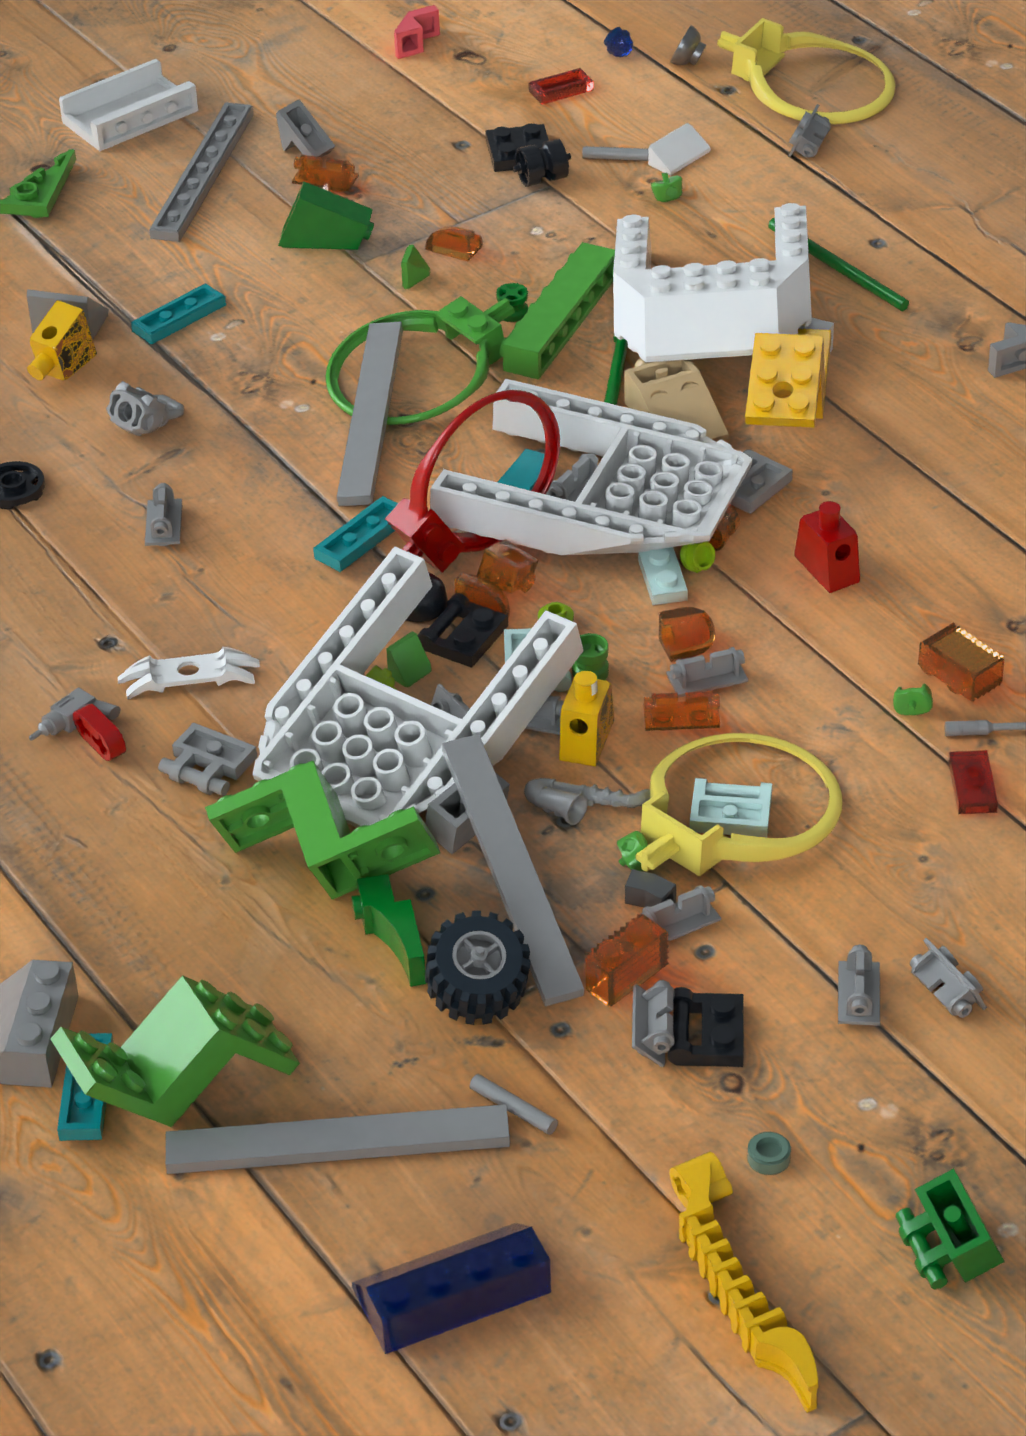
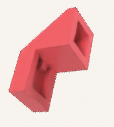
(415, 27)

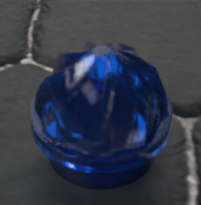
(618, 42)

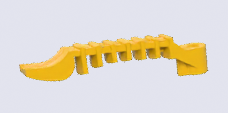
(761, 1331)

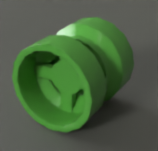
(593, 657)

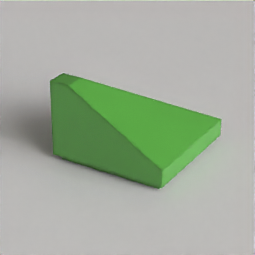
(413, 267)

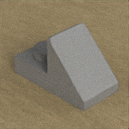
(301, 129)
(1009, 354)

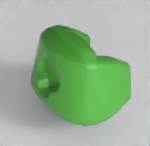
(668, 189)
(913, 700)
(629, 847)

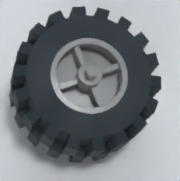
(477, 967)

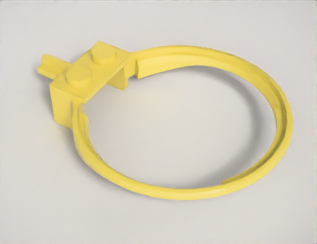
(764, 47)
(698, 852)

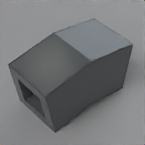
(648, 889)

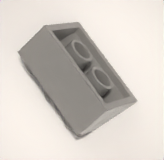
(32, 1009)

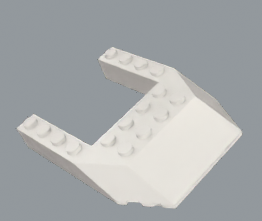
(709, 308)
(651, 490)
(381, 743)

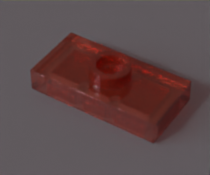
(973, 782)

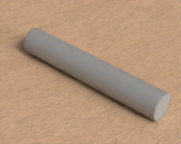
(615, 153)
(514, 1104)

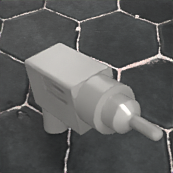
(61, 713)

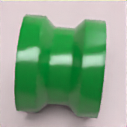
(517, 296)

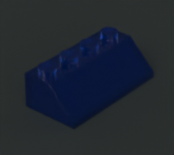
(454, 1286)

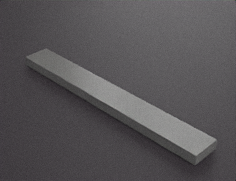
(201, 172)
(370, 414)
(512, 869)
(337, 1139)

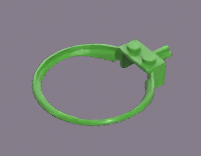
(455, 319)

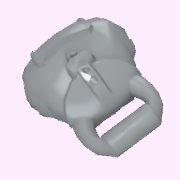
(141, 411)

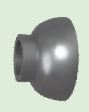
(689, 48)

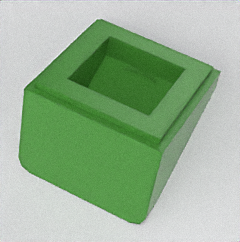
(408, 660)

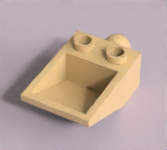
(675, 392)

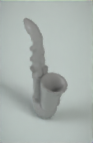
(572, 800)

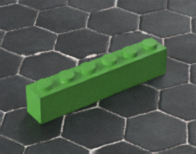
(558, 311)

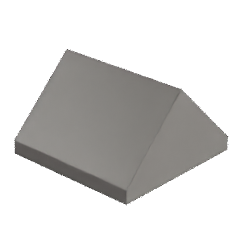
(41, 302)

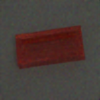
(561, 86)

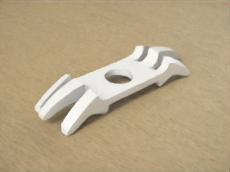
(163, 673)

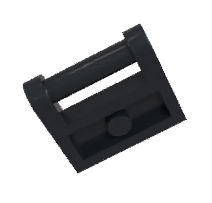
(470, 638)
(721, 1029)

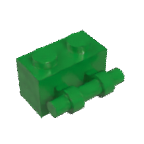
(958, 1226)

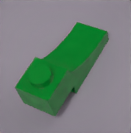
(391, 922)

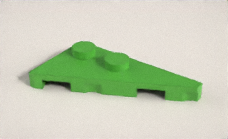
(40, 189)

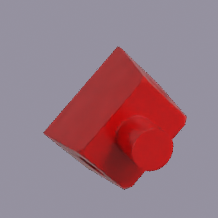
(828, 547)

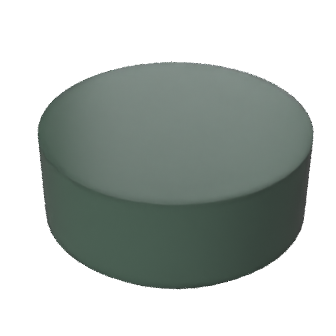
(769, 1153)

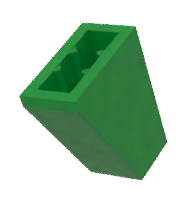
(325, 221)

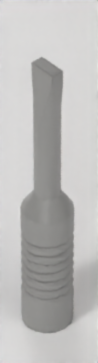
(979, 727)

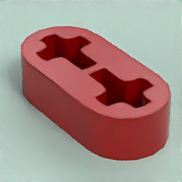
(99, 732)

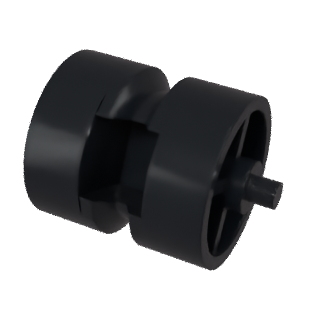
(547, 162)

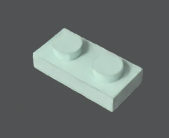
(663, 576)

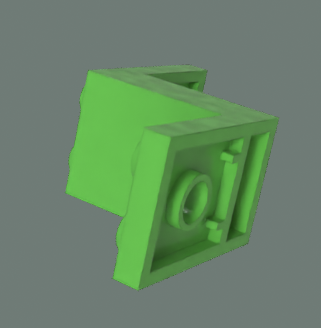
(312, 807)
(175, 1051)

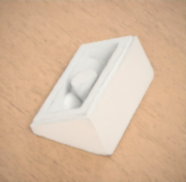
(677, 150)

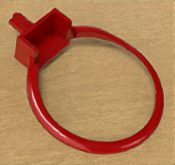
(423, 529)

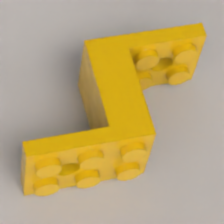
(788, 378)

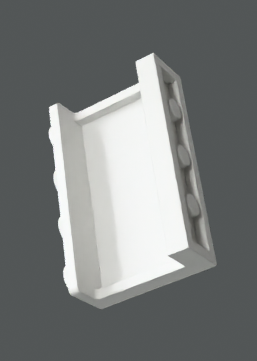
(126, 105)

